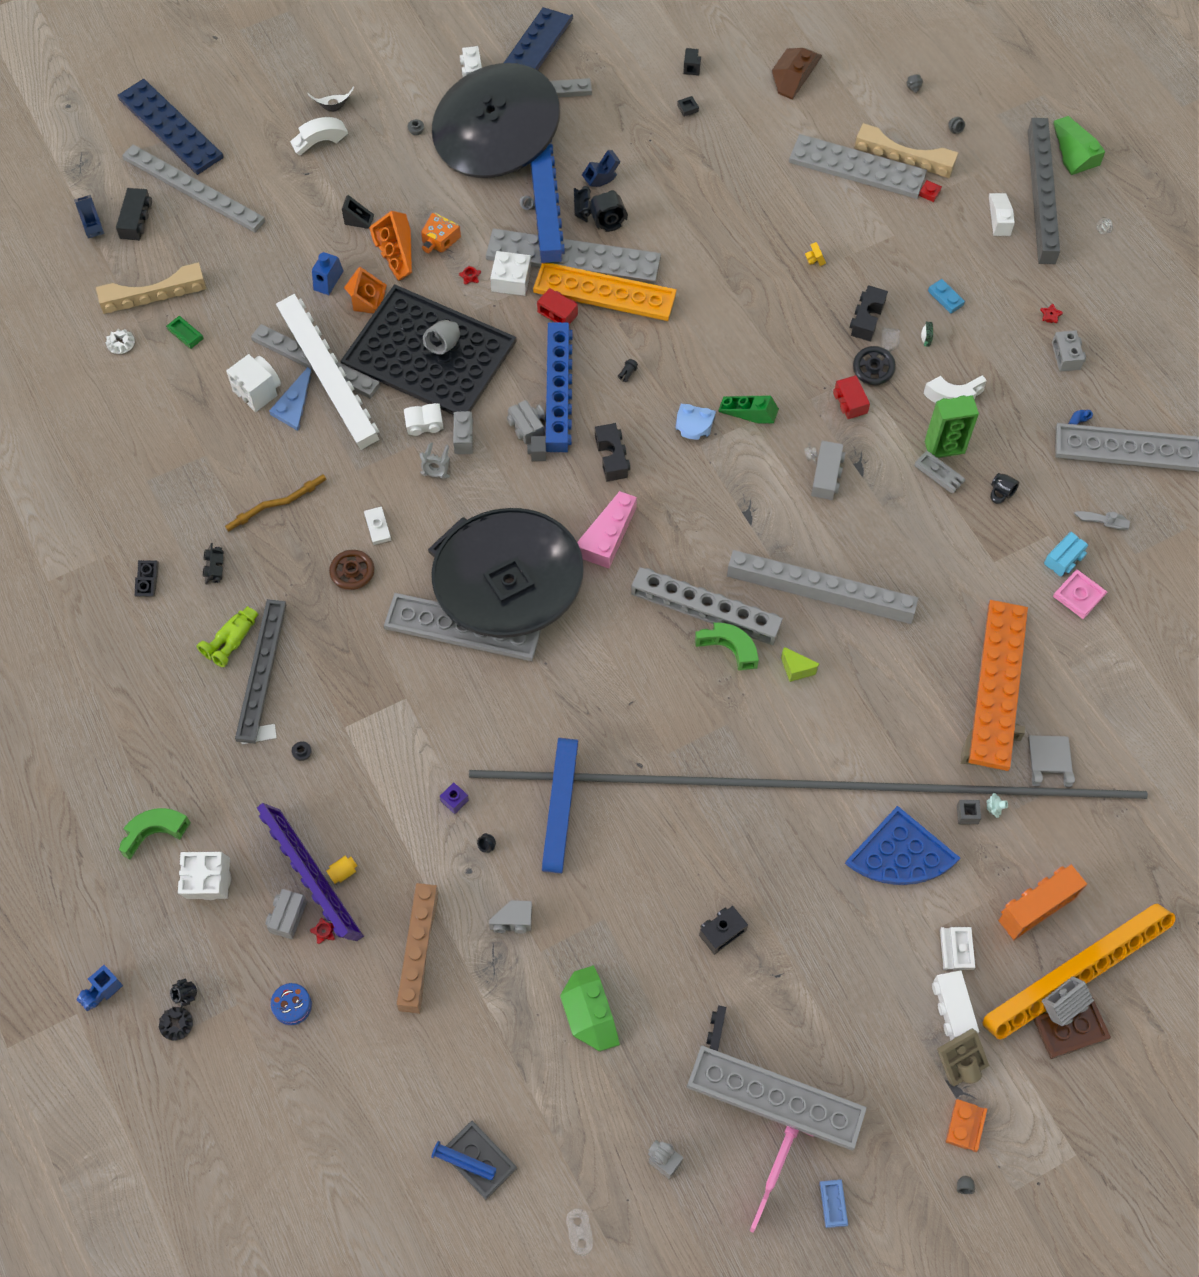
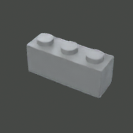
(828, 470)

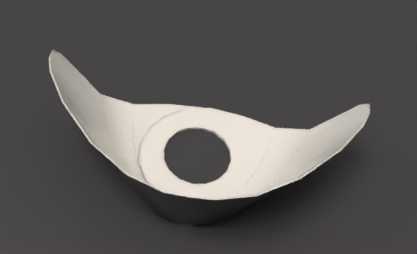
(334, 107)

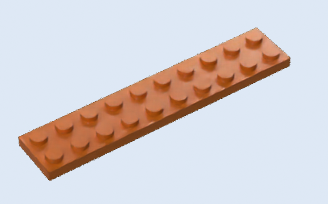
(998, 686)

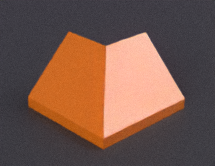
(365, 291)

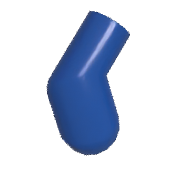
(1081, 416)

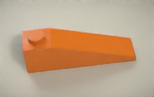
(393, 238)

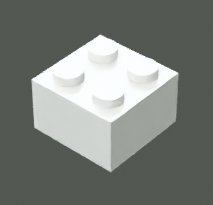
(510, 273)

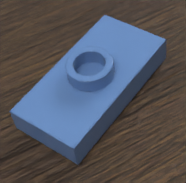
(833, 1203)

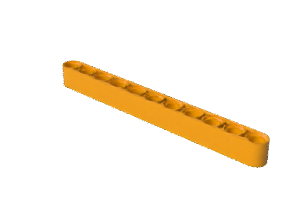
(1084, 966)

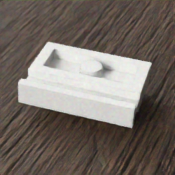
(957, 948)

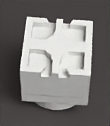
(254, 381)
(204, 875)

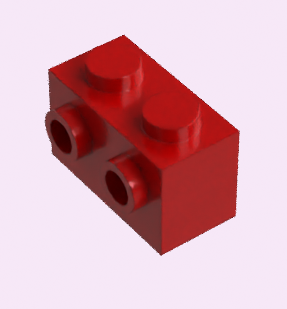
(557, 307)
(851, 397)

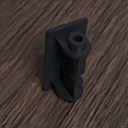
(582, 203)
(211, 571)

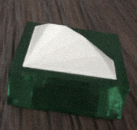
(927, 334)

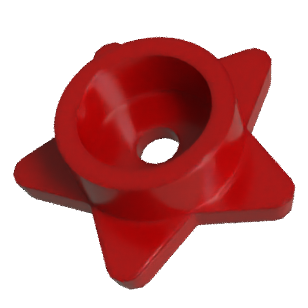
(470, 271)
(1048, 317)
(323, 925)

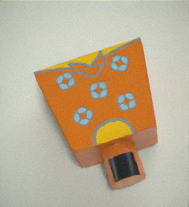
(439, 233)

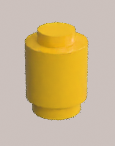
(342, 869)

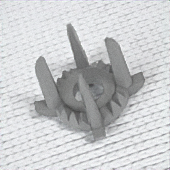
(428, 459)

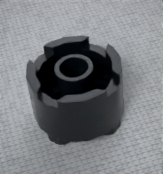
(608, 211)

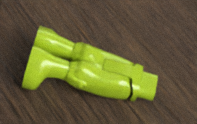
(232, 634)

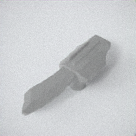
(1111, 519)

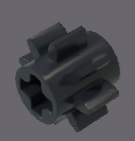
(183, 992)

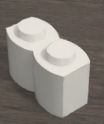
(423, 419)

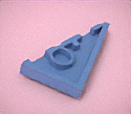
(290, 405)

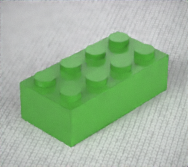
(951, 426)

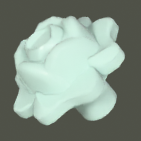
(995, 805)

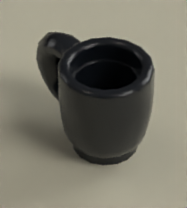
(1005, 486)

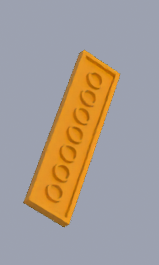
(606, 291)

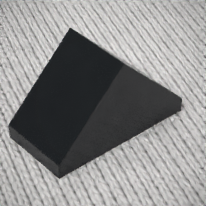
(356, 214)

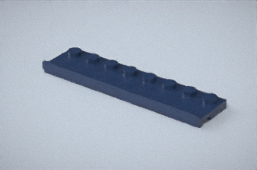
(540, 38)

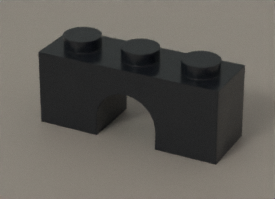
(871, 302)
(609, 439)

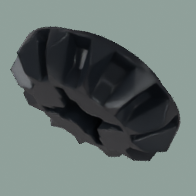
(173, 1033)

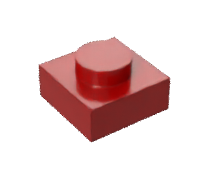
(930, 191)

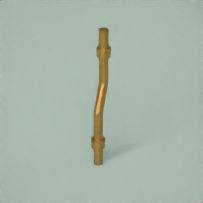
(242, 518)

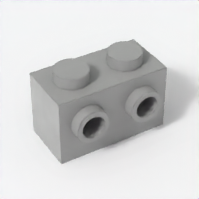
(1068, 351)

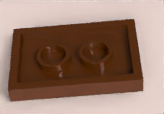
(1082, 1032)

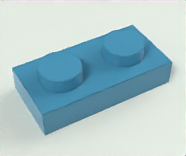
(946, 296)

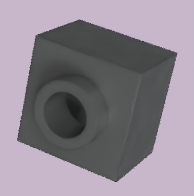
(537, 448)
(971, 807)

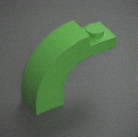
(732, 638)
(152, 822)

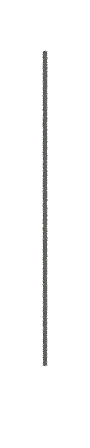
(815, 784)

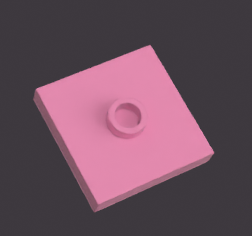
(1080, 594)

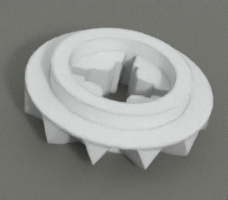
(119, 347)

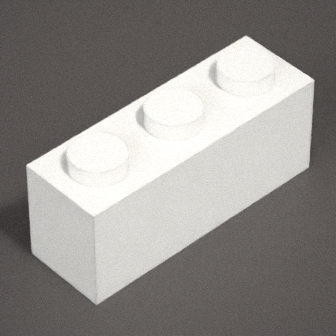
(954, 1004)

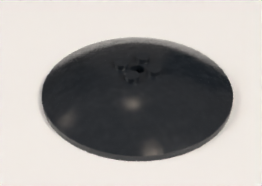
(502, 140)
(504, 545)

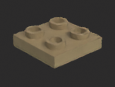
(963, 1058)

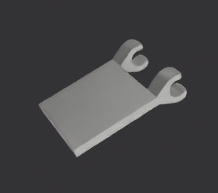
(1050, 755)

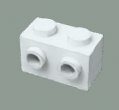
(470, 60)

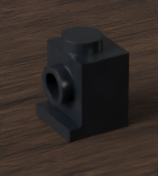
(692, 62)

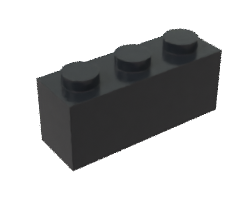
(133, 214)

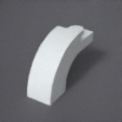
(318, 130)
(939, 389)

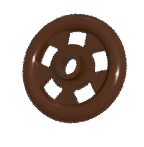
(352, 583)

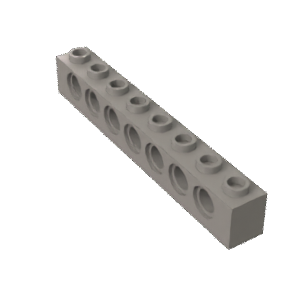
(695, 608)

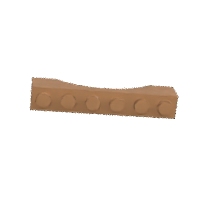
(416, 949)

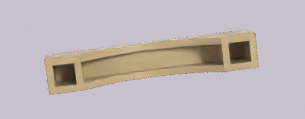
(937, 161)
(117, 297)

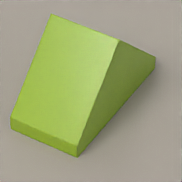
(797, 665)

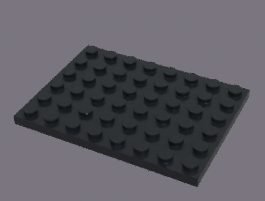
(394, 352)

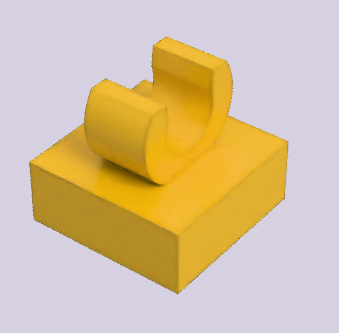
(815, 255)

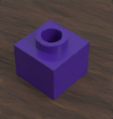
(456, 803)

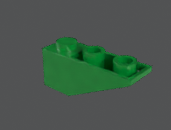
(750, 408)

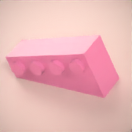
(605, 535)

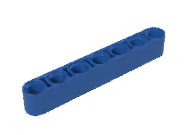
(560, 805)

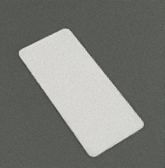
(265, 733)

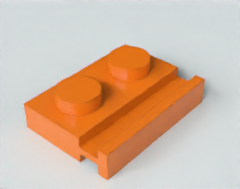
(966, 1125)

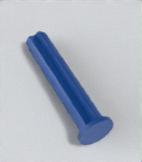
(463, 1161)

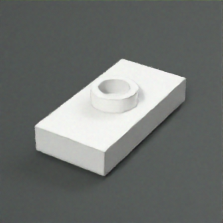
(377, 525)

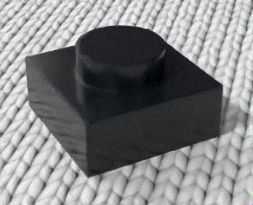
(688, 106)

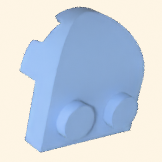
(694, 421)

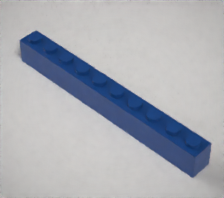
(546, 208)

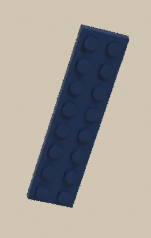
(170, 126)

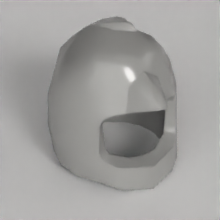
(446, 332)

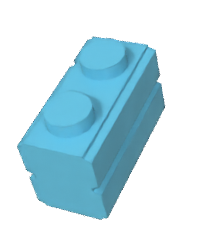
(1065, 554)

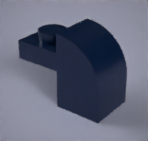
(602, 173)

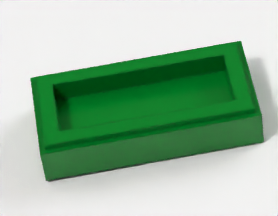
(185, 332)

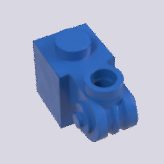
(103, 986)

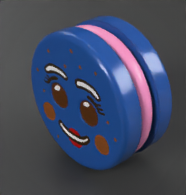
(291, 1004)

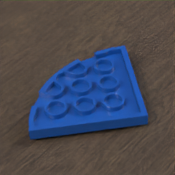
(901, 852)

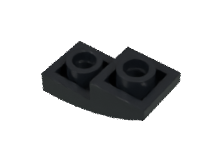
(146, 578)

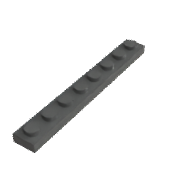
(260, 671)

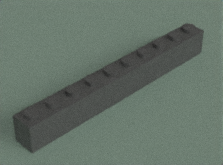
(1043, 191)

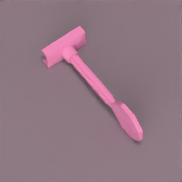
(791, 1133)

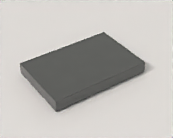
(478, 1145)

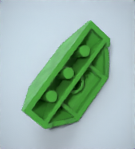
(589, 1010)

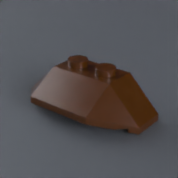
(793, 70)

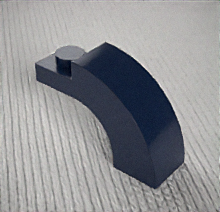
(89, 216)

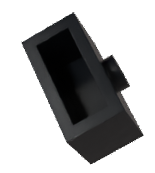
(723, 929)

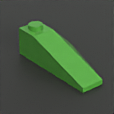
(1078, 146)

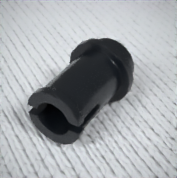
(629, 368)

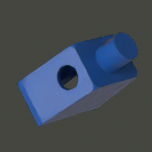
(326, 273)

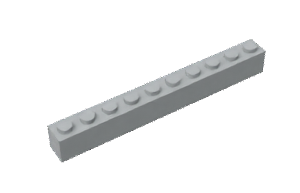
(822, 587)

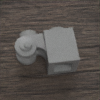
(664, 1158)

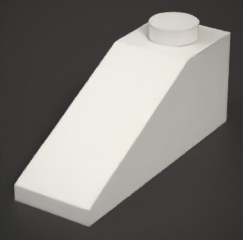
(1001, 214)

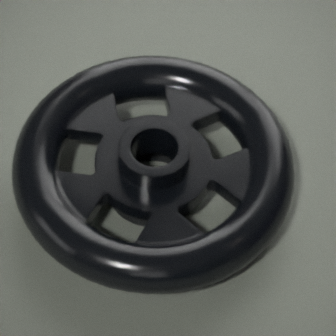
(873, 351)

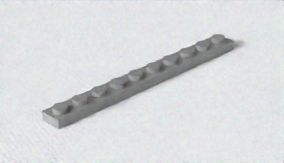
(194, 188)

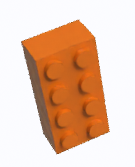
(1042, 901)

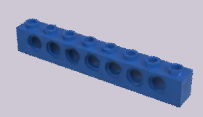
(558, 360)

